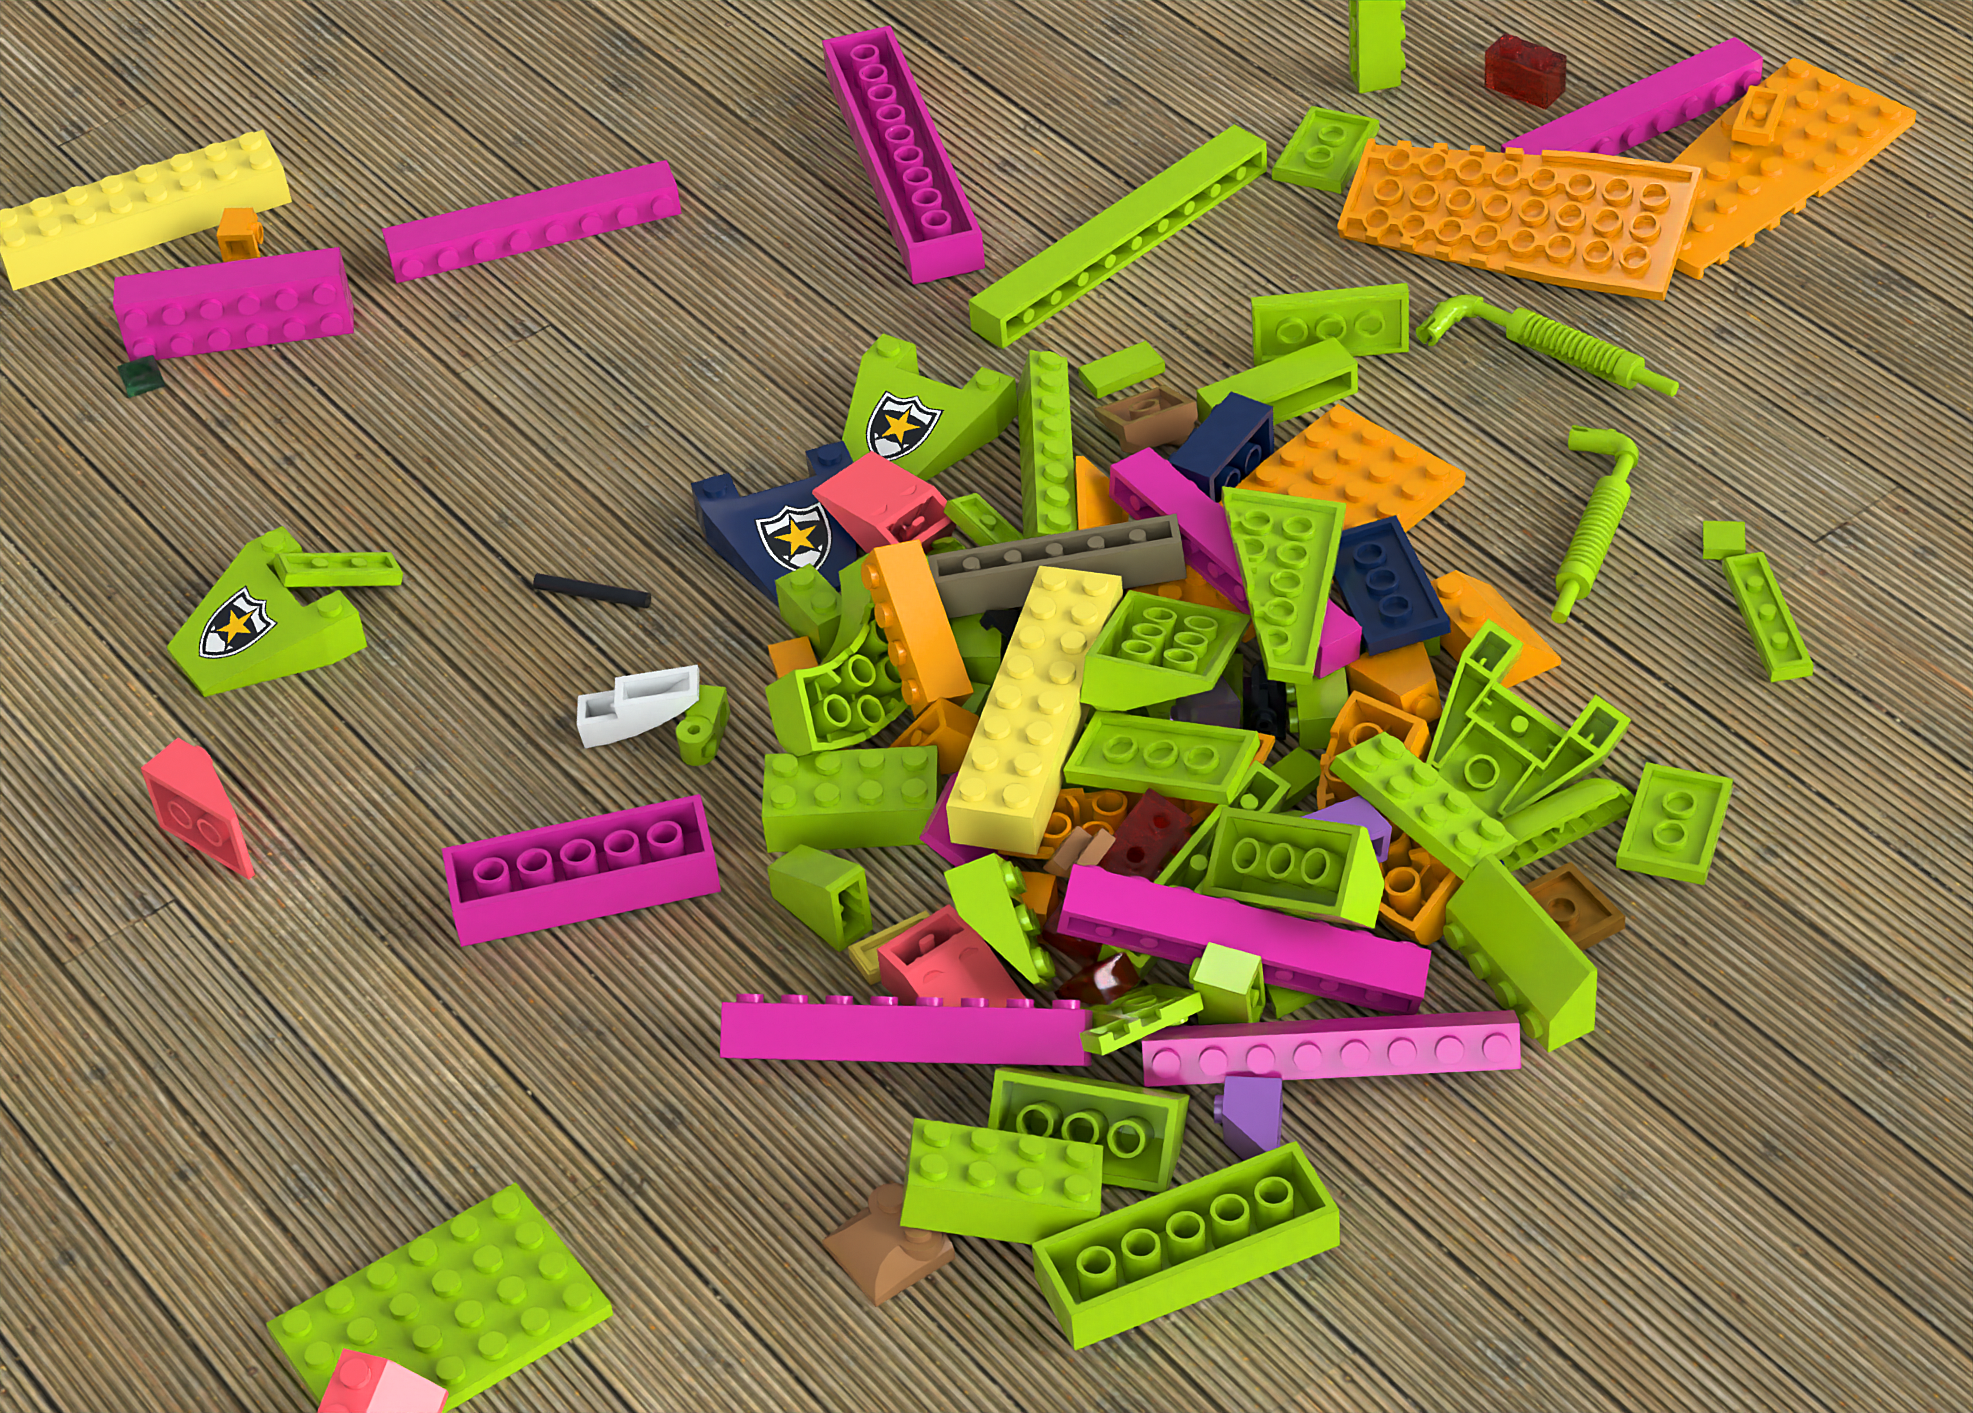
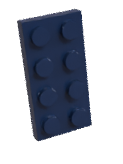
(1387, 587)

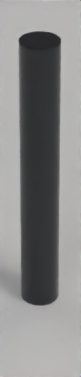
(592, 590)

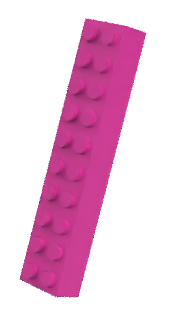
(903, 155)

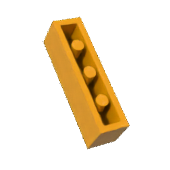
(915, 626)

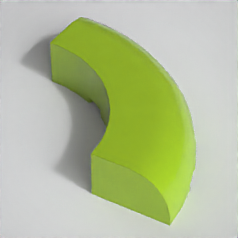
(851, 690)

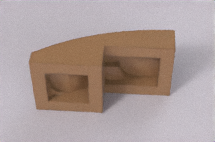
(1079, 849)

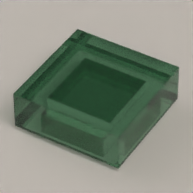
(140, 376)

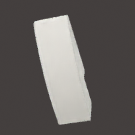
(636, 704)

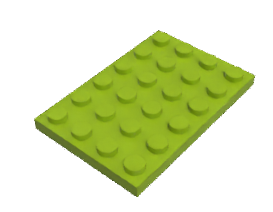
(452, 1303)

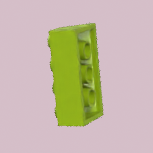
(1296, 866)
(1522, 955)
(1134, 1124)

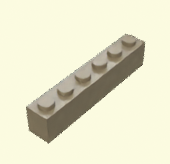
(1003, 573)

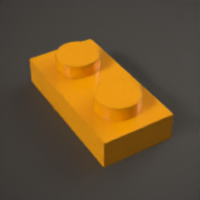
(1758, 115)

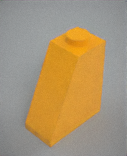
(1398, 679)

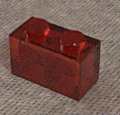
(1525, 71)

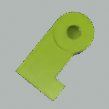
(704, 726)

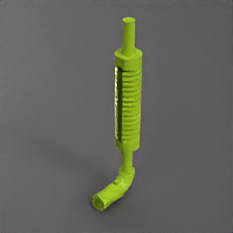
(1550, 339)
(1599, 518)

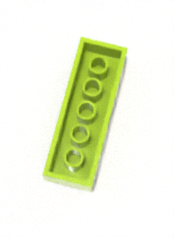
(1186, 1245)

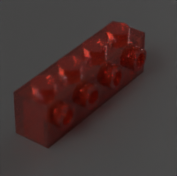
(1141, 848)

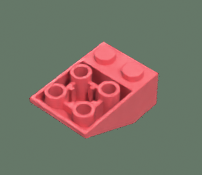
(885, 504)
(944, 961)

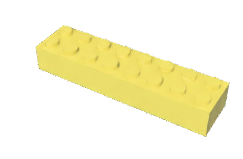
(139, 209)
(1032, 714)

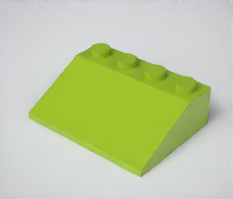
(1159, 652)

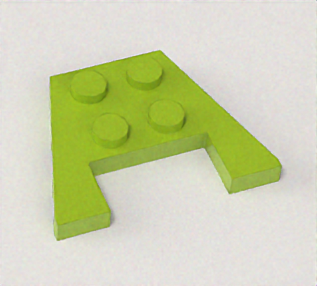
(1138, 1015)

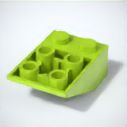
(991, 902)

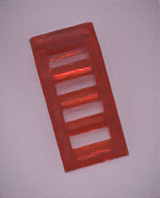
(1100, 981)

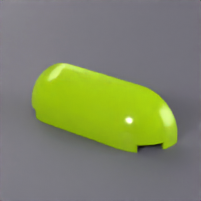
(1565, 818)

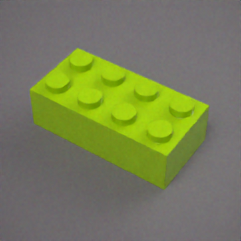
(849, 798)
(998, 1182)

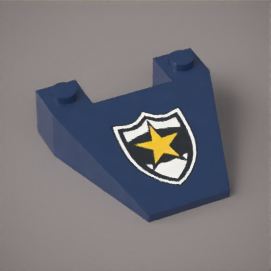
(777, 527)

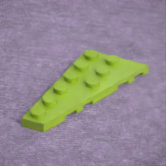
(1287, 570)

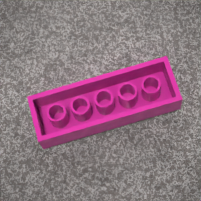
(234, 304)
(580, 870)

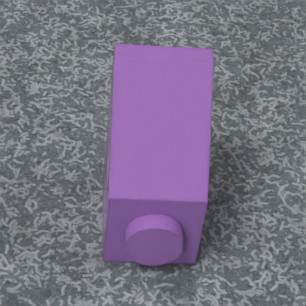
(1250, 1114)

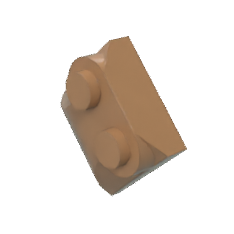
(1149, 419)
(882, 1253)

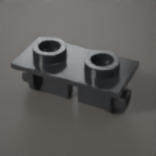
(1264, 703)

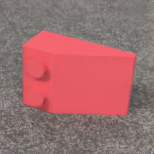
(195, 805)

